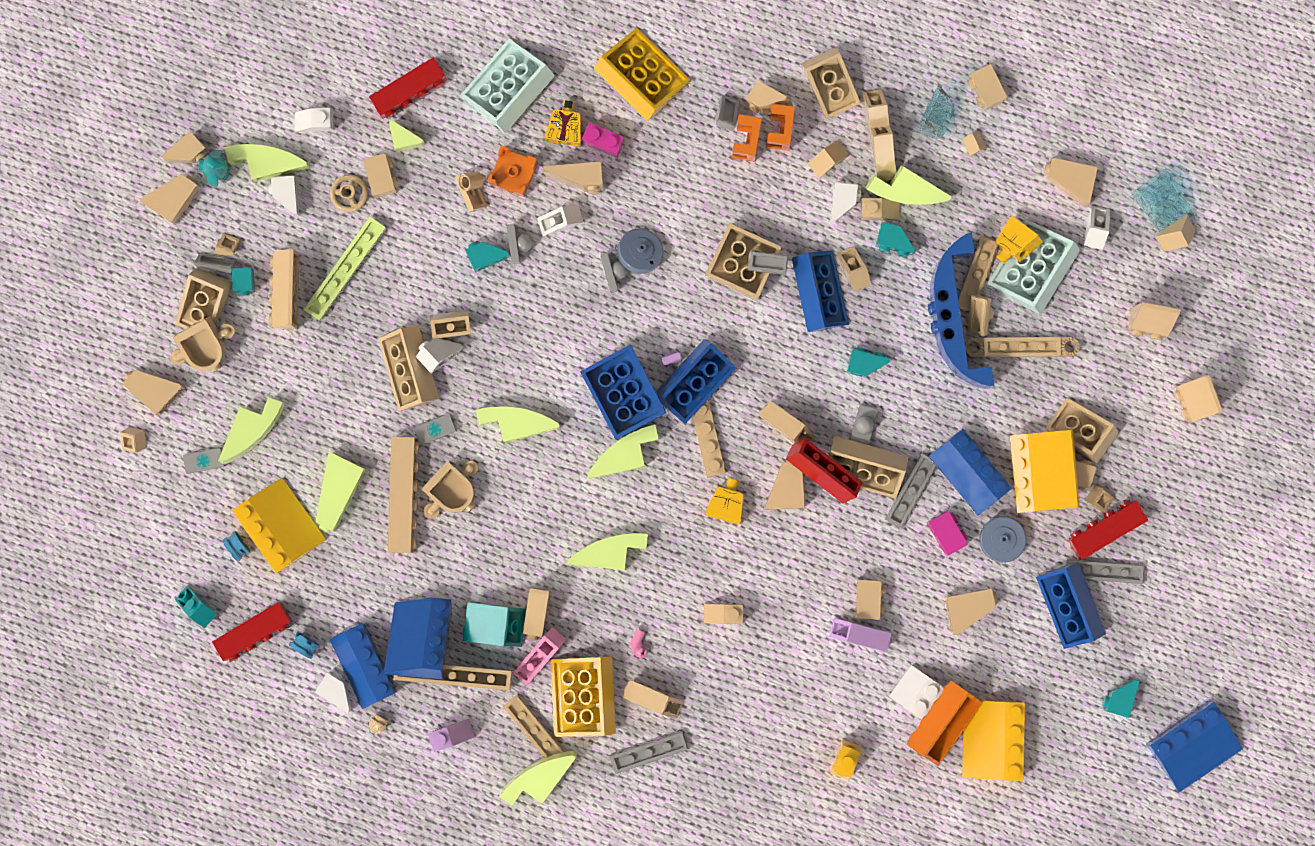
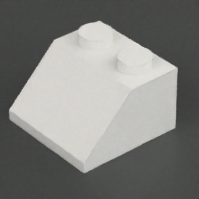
(916, 692)

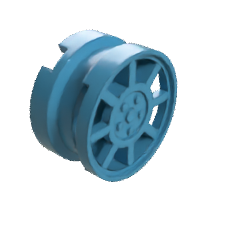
(236, 546)
(304, 645)

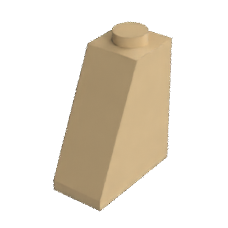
(1072, 178)
(172, 198)
(152, 390)
(785, 423)
(787, 489)
(968, 608)
(536, 613)
(653, 699)

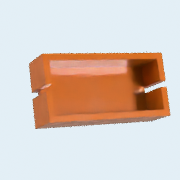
(944, 723)

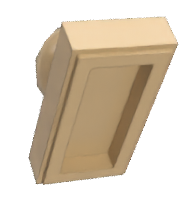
(980, 314)

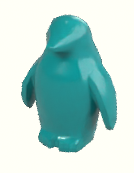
(214, 167)

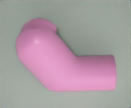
(636, 644)

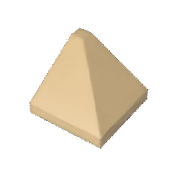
(227, 245)

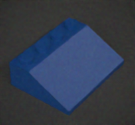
(623, 392)
(419, 638)
(1194, 745)

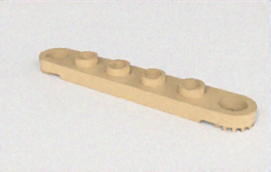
(1022, 347)

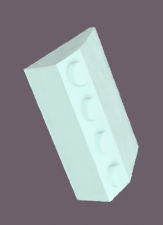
(507, 85)
(1039, 274)

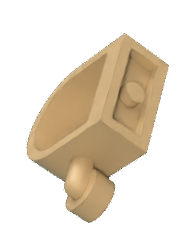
(202, 345)
(451, 489)

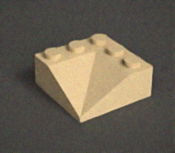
(732, 260)

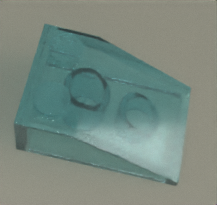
(936, 114)
(1162, 201)

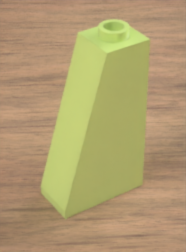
(337, 490)

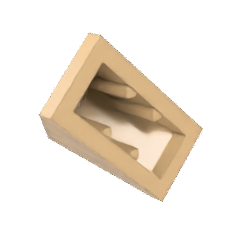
(828, 158)
(1176, 235)

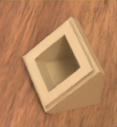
(974, 143)

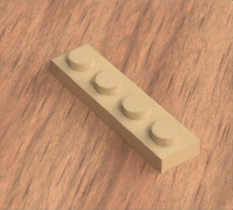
(708, 441)

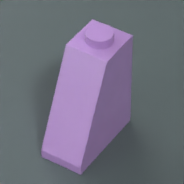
(860, 635)
(451, 735)

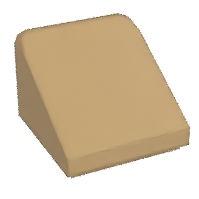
(1099, 498)

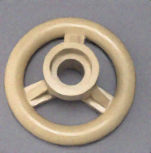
(341, 192)

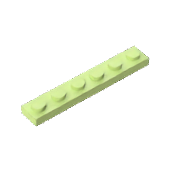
(345, 268)

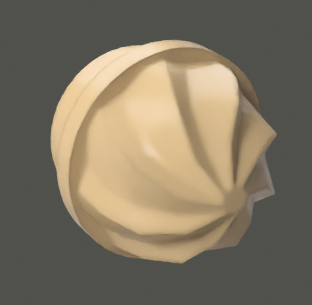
(378, 723)

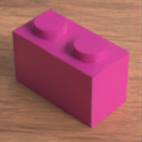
(603, 140)
(948, 533)

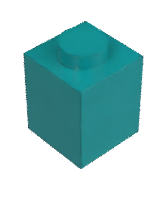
(243, 281)

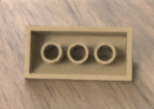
(285, 289)
(408, 376)
(875, 467)

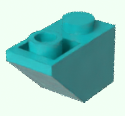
(893, 238)
(864, 363)
(195, 607)

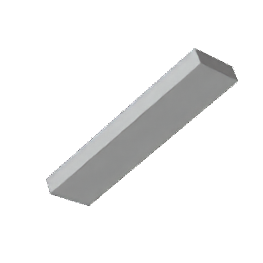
(911, 491)
(1111, 571)
(648, 752)

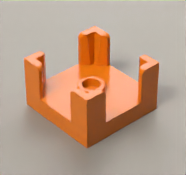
(784, 115)
(752, 126)
(512, 171)

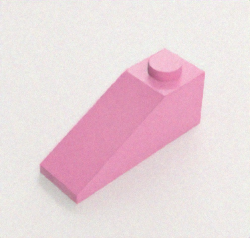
(539, 656)

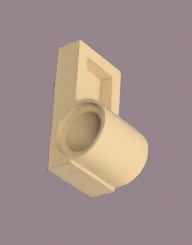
(470, 187)

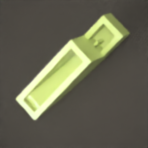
(265, 161)
(907, 188)
(516, 422)
(249, 430)
(624, 454)
(609, 552)
(538, 777)

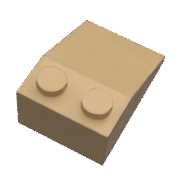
(830, 83)
(581, 176)
(203, 297)
(1152, 320)
(1198, 399)
(1090, 432)

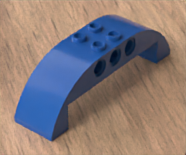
(953, 349)

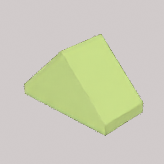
(403, 138)

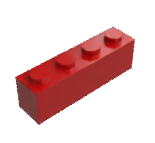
(408, 88)
(824, 470)
(1107, 530)
(252, 631)

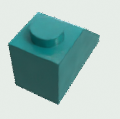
(485, 255)
(1121, 699)

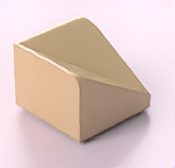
(133, 439)

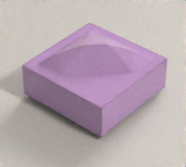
(671, 358)

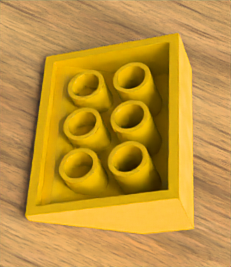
(641, 74)
(1045, 471)
(279, 525)
(583, 696)
(995, 742)

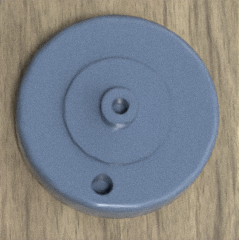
(640, 251)
(1003, 539)

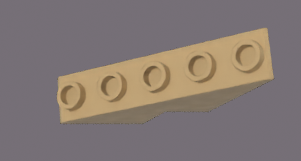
(880, 134)

